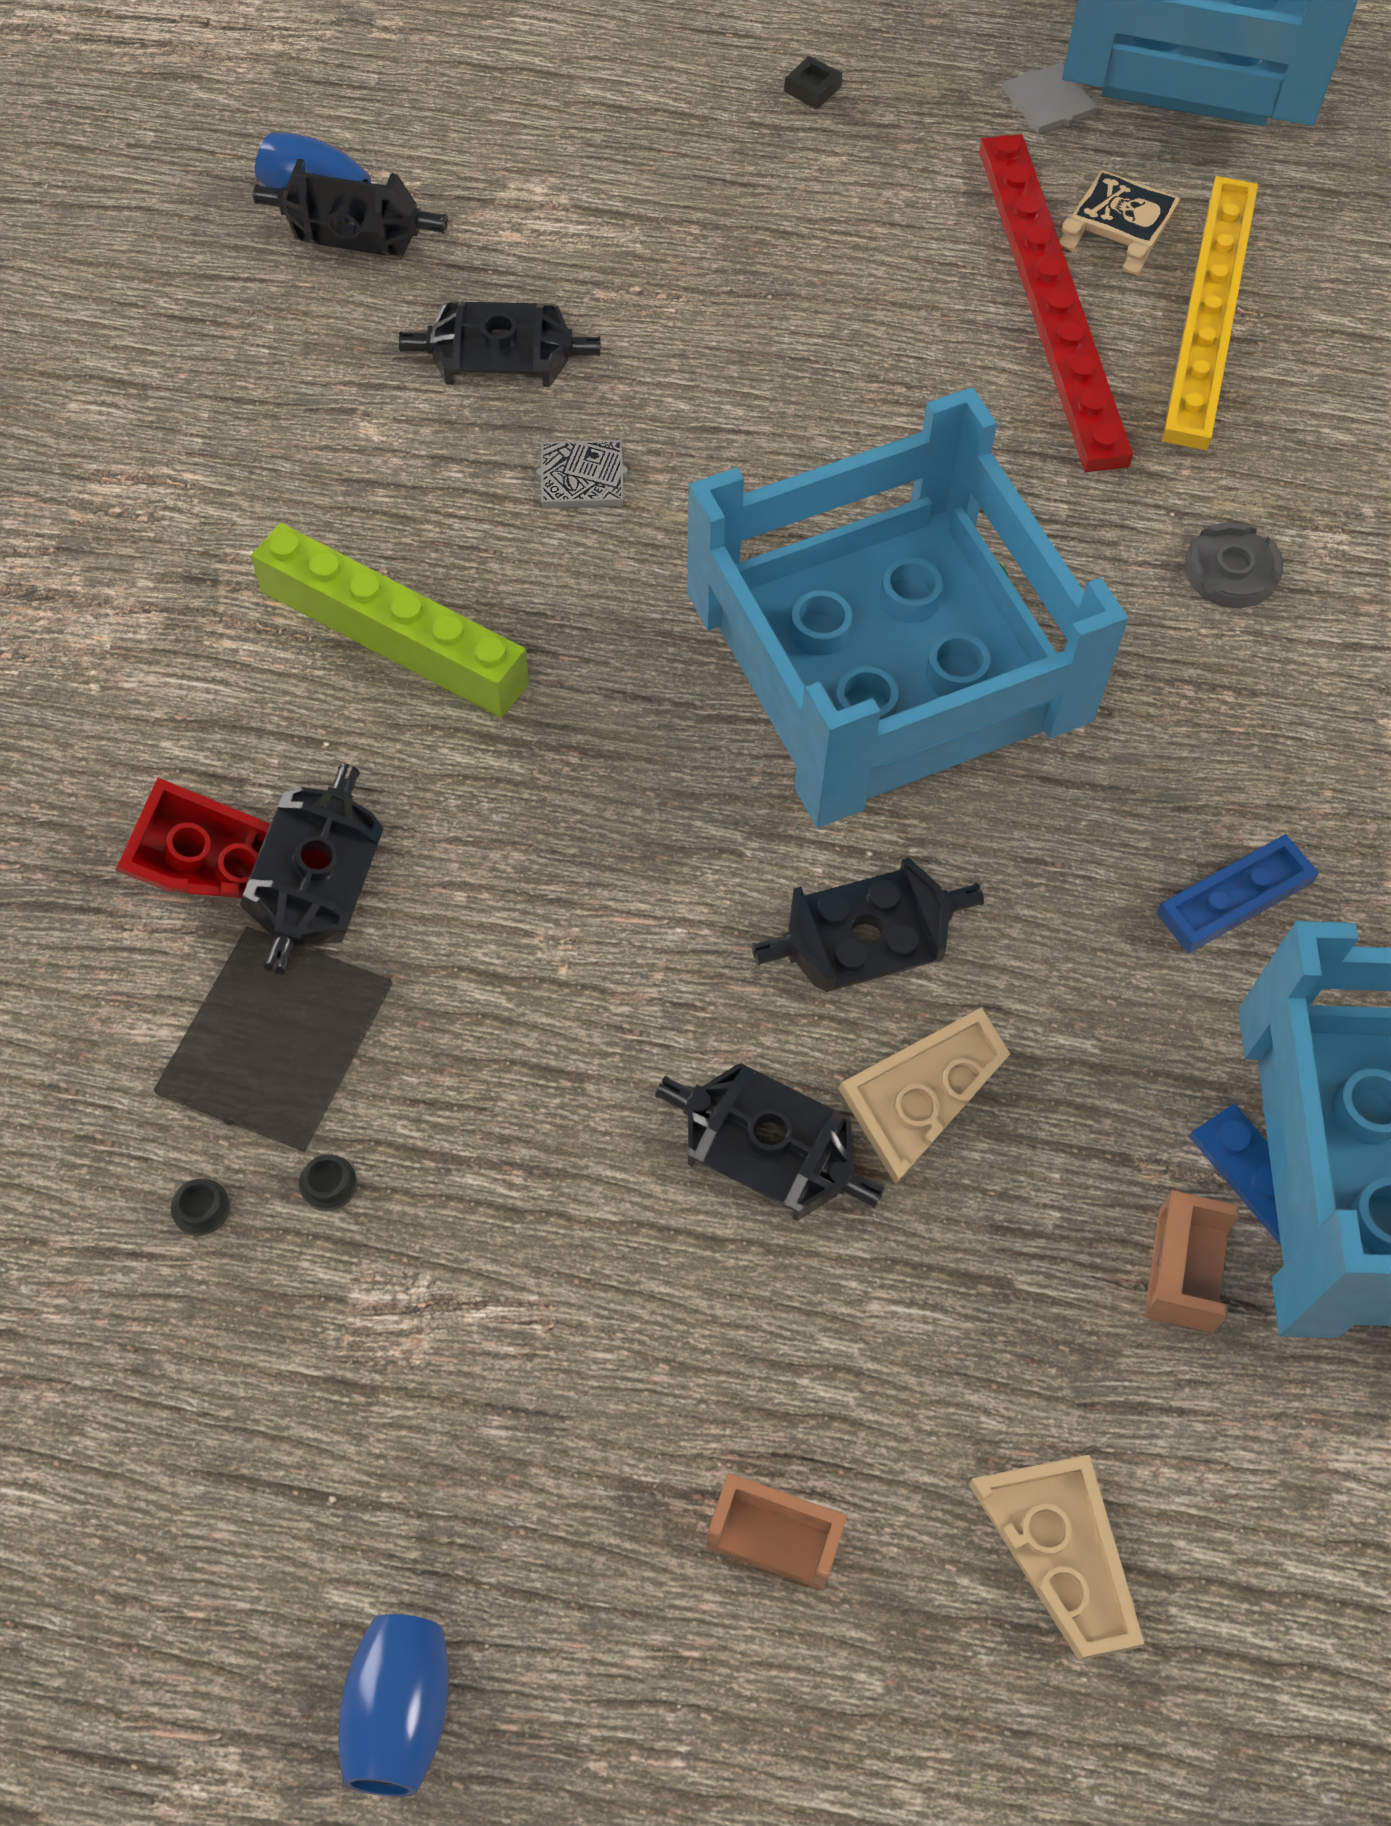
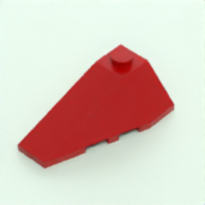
(196, 844)

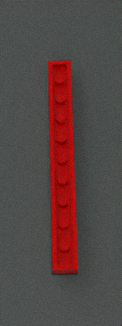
(1055, 305)

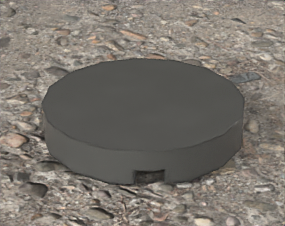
(1233, 565)

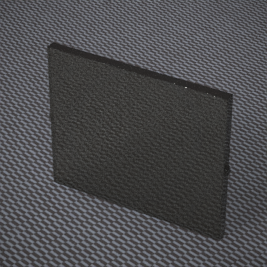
(271, 1044)

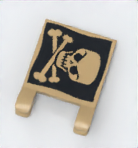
(1122, 213)

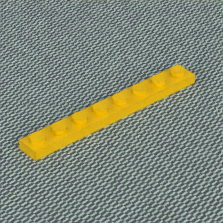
(1210, 314)

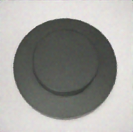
(327, 1182)
(200, 1207)

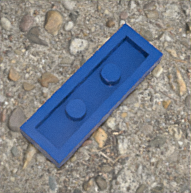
(1237, 893)
(1242, 1160)

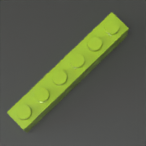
(391, 619)

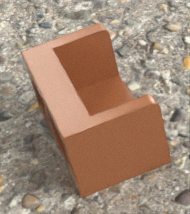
(1190, 1261)
(775, 1531)

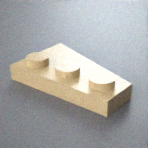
(922, 1088)
(1066, 1549)

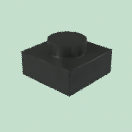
(813, 82)

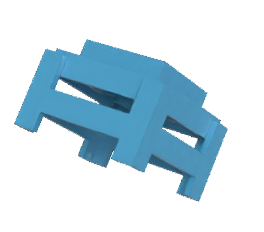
(1211, 54)
(900, 631)
(1326, 1127)

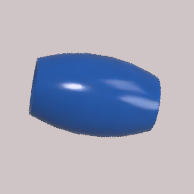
(282, 149)
(393, 1706)

